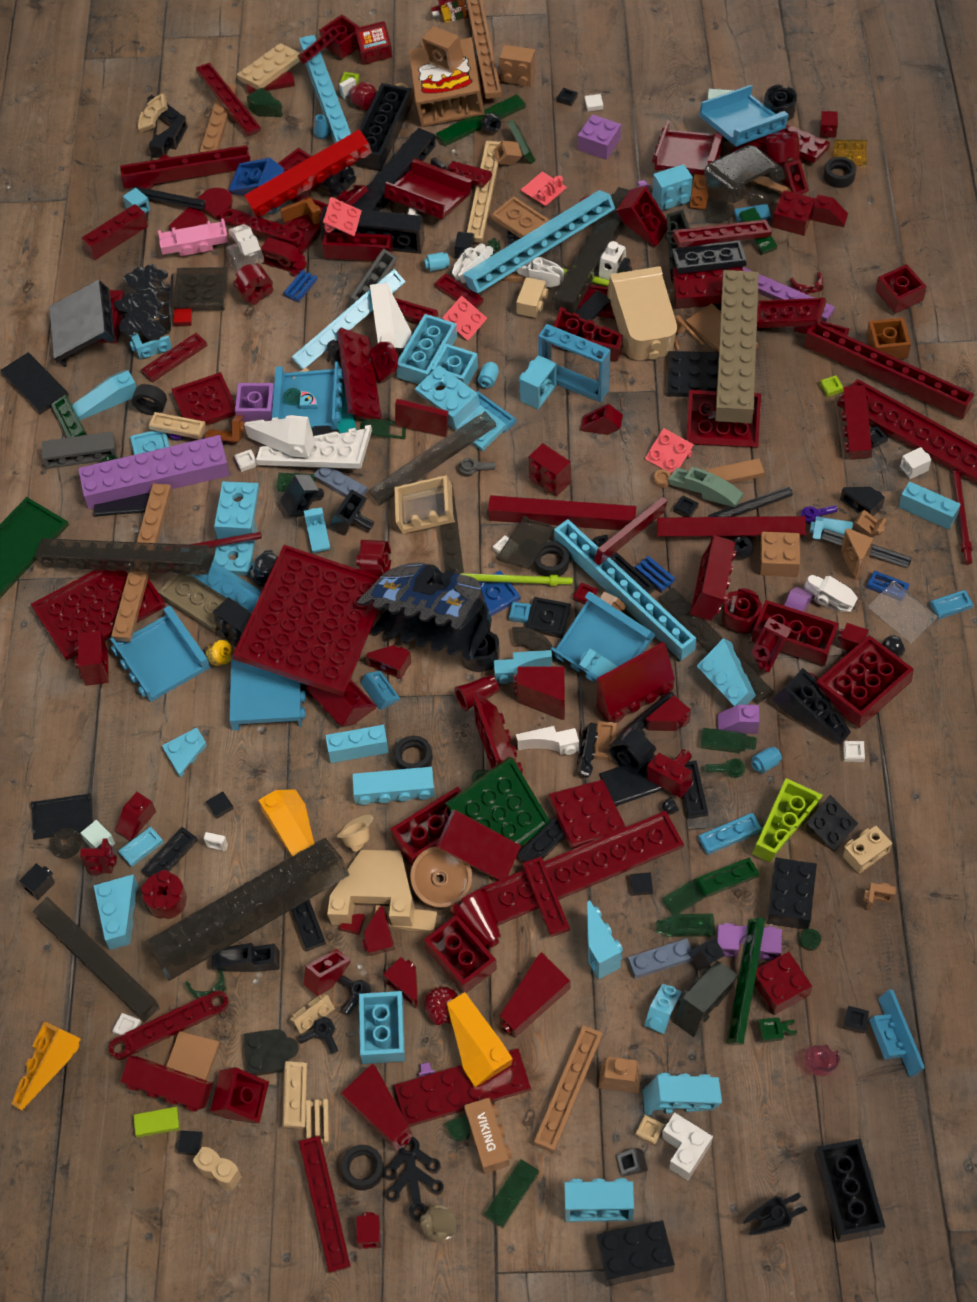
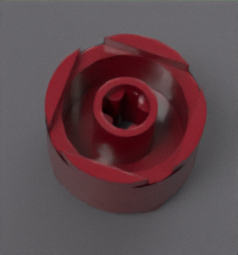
(783, 147)
(253, 283)
(374, 556)
(741, 610)
(164, 895)

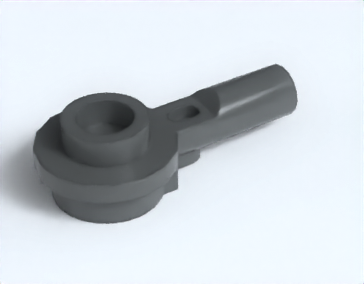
(470, 466)

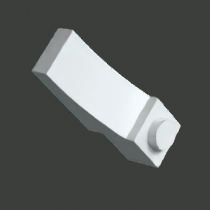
(245, 239)
(547, 738)

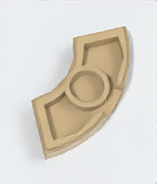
(152, 111)

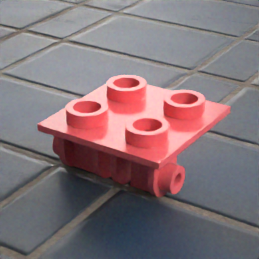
(544, 188)
(341, 216)
(466, 317)
(669, 451)

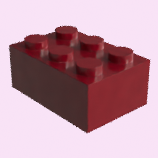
(460, 954)

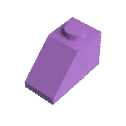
(740, 719)

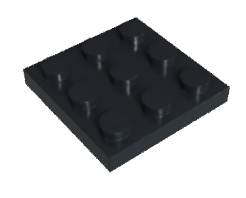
(691, 372)

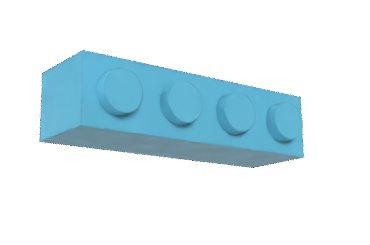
(393, 785)

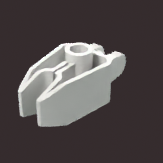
(469, 259)
(543, 270)
(831, 593)

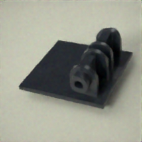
(831, 823)

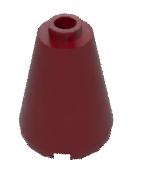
(479, 917)

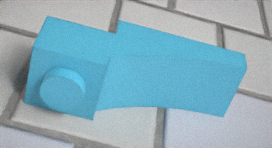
(507, 668)

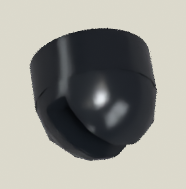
(670, 806)

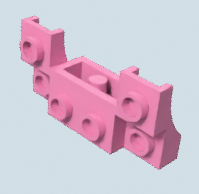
(193, 239)

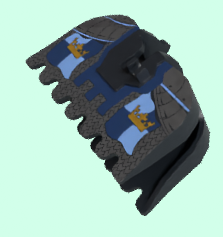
(444, 613)

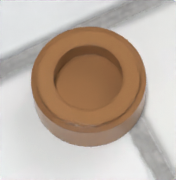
(661, 478)

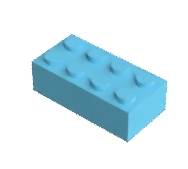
(425, 347)

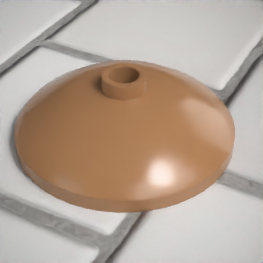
(455, 874)

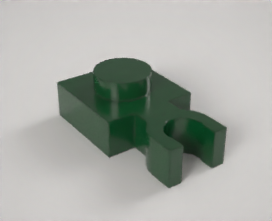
(772, 1030)

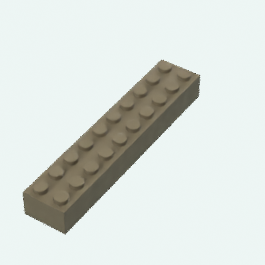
(737, 347)

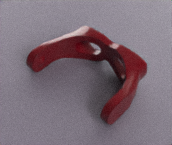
(799, 287)

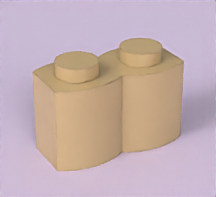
(217, 1168)

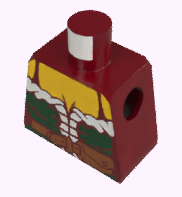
(450, 10)

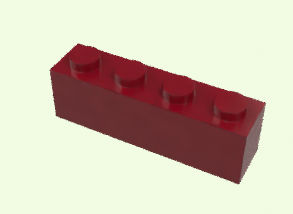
(115, 232)
(355, 247)
(857, 422)
(166, 1082)

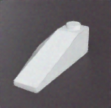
(388, 317)
(286, 435)

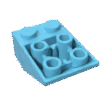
(603, 950)

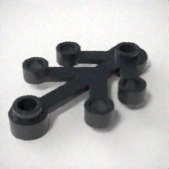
(412, 1175)

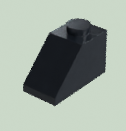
(863, 499)

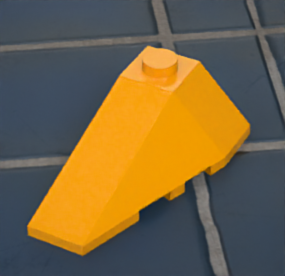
(288, 818)
(477, 1043)
(52, 1051)

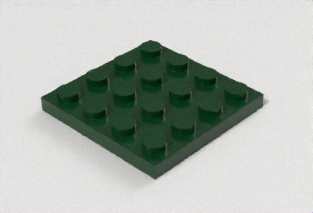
(502, 803)

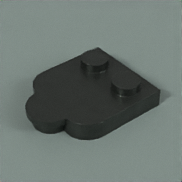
(268, 1051)

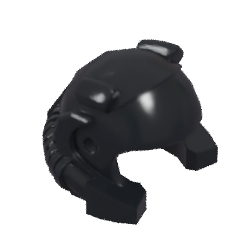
(262, 567)

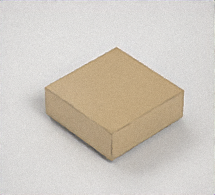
(649, 1130)

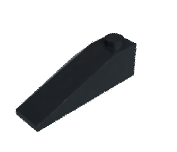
(807, 704)

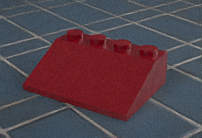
(711, 432)
(865, 680)
(635, 684)
(492, 732)

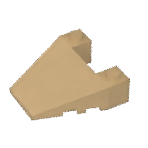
(374, 879)

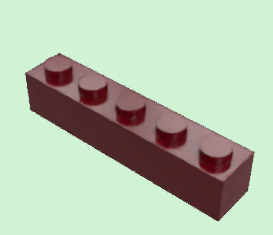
(318, 45)

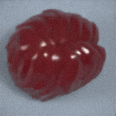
(362, 95)
(436, 1004)

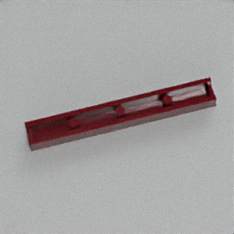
(183, 166)
(558, 511)
(729, 525)

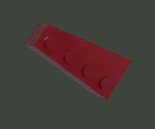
(590, 331)

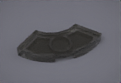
(531, 640)

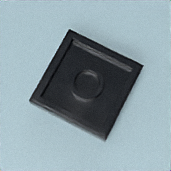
(548, 617)

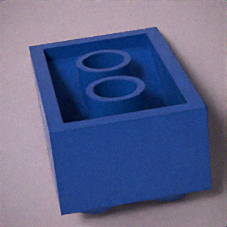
(254, 174)

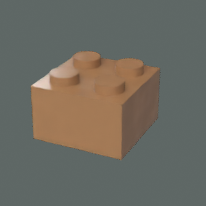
(443, 49)
(517, 65)
(779, 554)

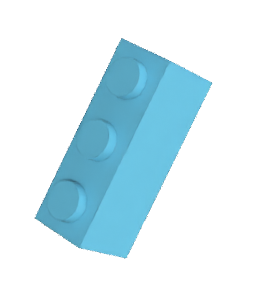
(929, 505)
(357, 743)

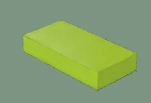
(156, 1122)

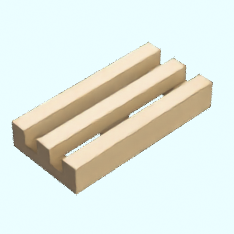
(317, 1104)

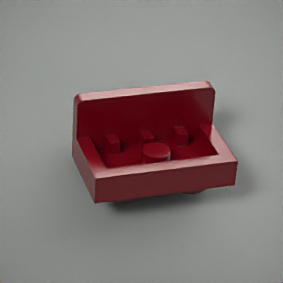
(99, 860)

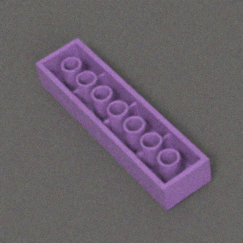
(172, 465)

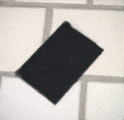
(125, 505)
(628, 786)
(59, 813)

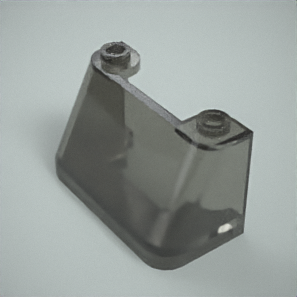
(729, 174)

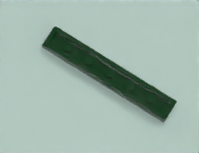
(472, 124)
(745, 981)

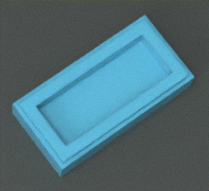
(141, 846)

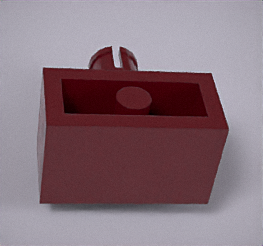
(671, 773)

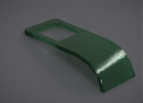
(380, 428)

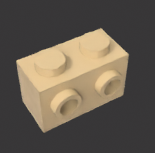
(531, 297)
(867, 849)

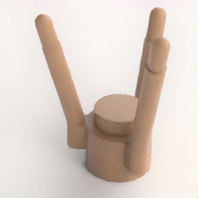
(681, 327)

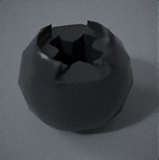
(495, 124)
(747, 546)
(894, 644)

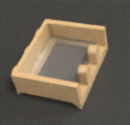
(424, 504)

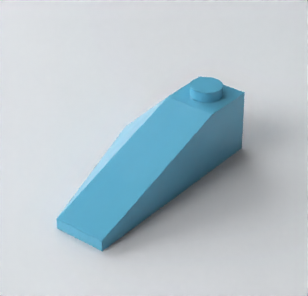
(105, 395)

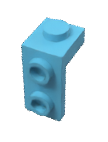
(149, 348)
(831, 524)
(317, 530)
(596, 663)
(661, 1008)

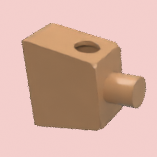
(620, 1075)

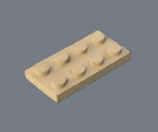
(269, 66)

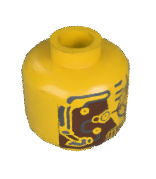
(219, 652)

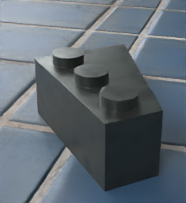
(704, 996)

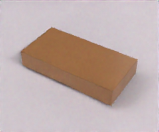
(606, 735)

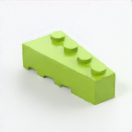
(787, 814)

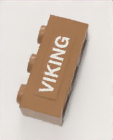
(488, 1135)

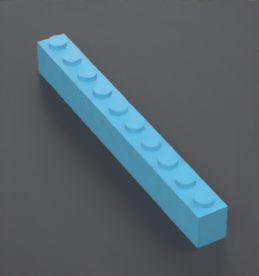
(325, 92)
(538, 241)
(622, 586)

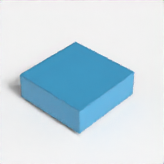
(519, 612)

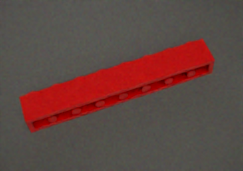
(308, 173)

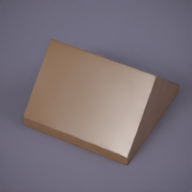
(856, 551)

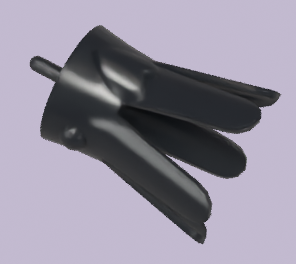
(333, 348)

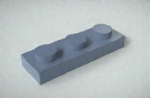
(338, 481)
(660, 958)

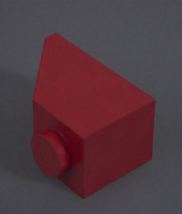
(794, 176)
(829, 211)
(602, 420)
(390, 660)
(669, 716)
(135, 816)
(378, 934)
(325, 972)
(403, 978)

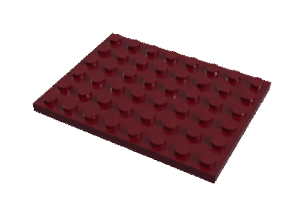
(309, 621)

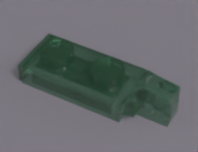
(726, 741)
(687, 925)

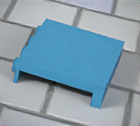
(741, 116)
(325, 387)
(605, 632)
(161, 656)
(263, 696)

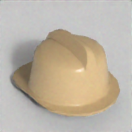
(356, 832)

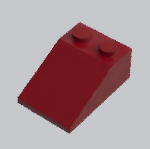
(643, 215)

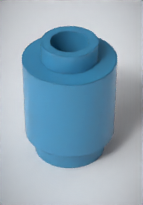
(766, 760)

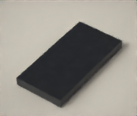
(709, 257)
(33, 382)

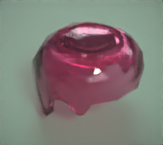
(822, 1060)

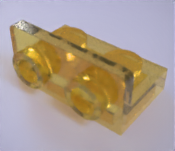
(851, 149)

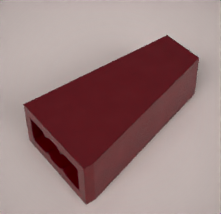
(534, 995)
(376, 1106)

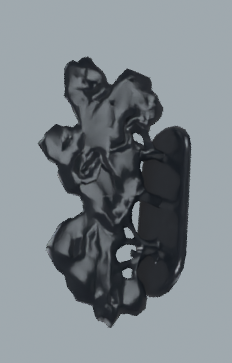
(144, 304)

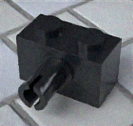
(300, 495)
(350, 514)

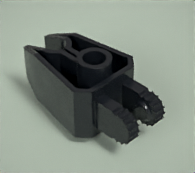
(778, 1213)

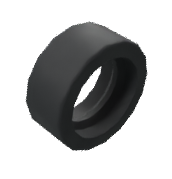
(839, 163)
(152, 392)
(555, 548)
(413, 741)
(352, 1154)

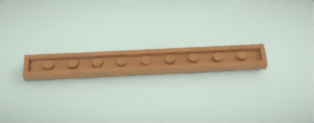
(483, 49)
(137, 581)

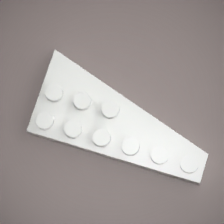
(329, 451)

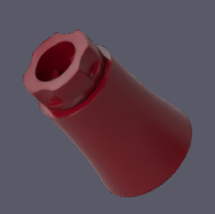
(484, 686)

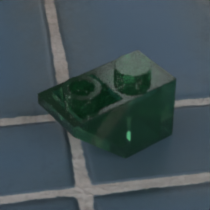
(264, 104)

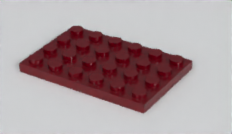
(89, 606)

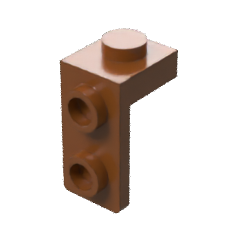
(699, 193)
(301, 208)
(230, 436)

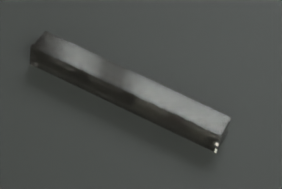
(96, 959)

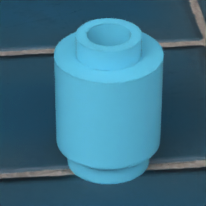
(436, 261)
(488, 375)

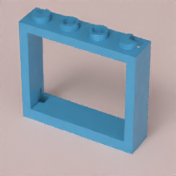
(582, 347)

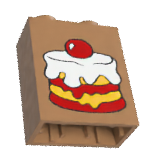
(444, 94)

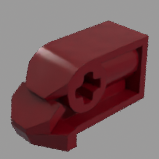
(283, 256)
(770, 644)

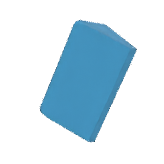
(379, 689)

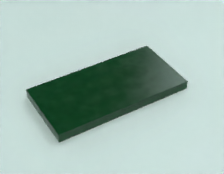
(21, 537)

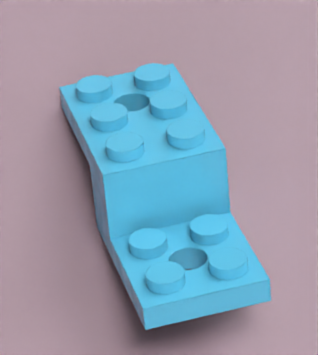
(459, 401)
(233, 520)

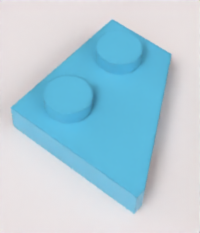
(184, 750)

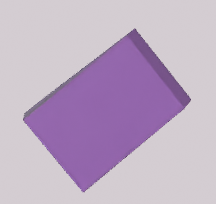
(799, 599)

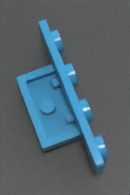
(894, 1034)

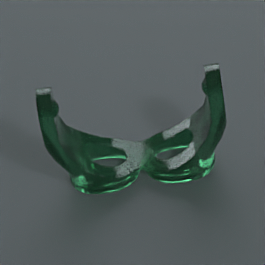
(219, 986)

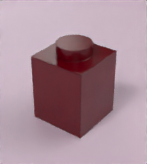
(828, 123)
(851, 636)
(368, 1231)

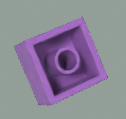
(599, 137)
(255, 401)

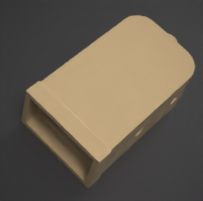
(643, 313)

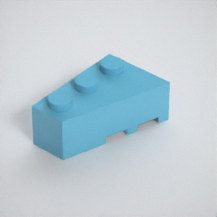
(726, 673)
(116, 909)
(682, 1092)

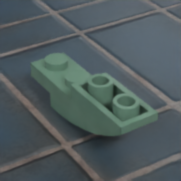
(711, 486)

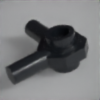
(356, 988)
(324, 1029)

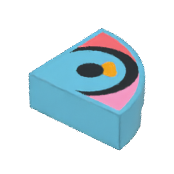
(307, 400)

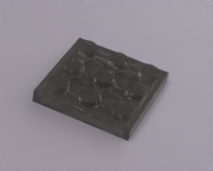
(201, 288)

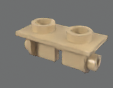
(319, 1008)

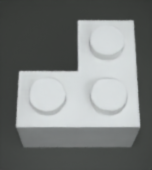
(690, 1142)

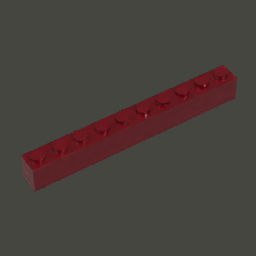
(889, 370)

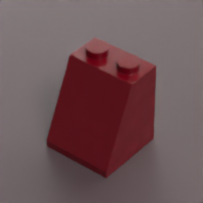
(541, 689)

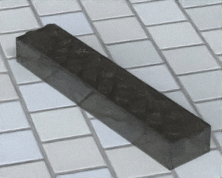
(247, 908)

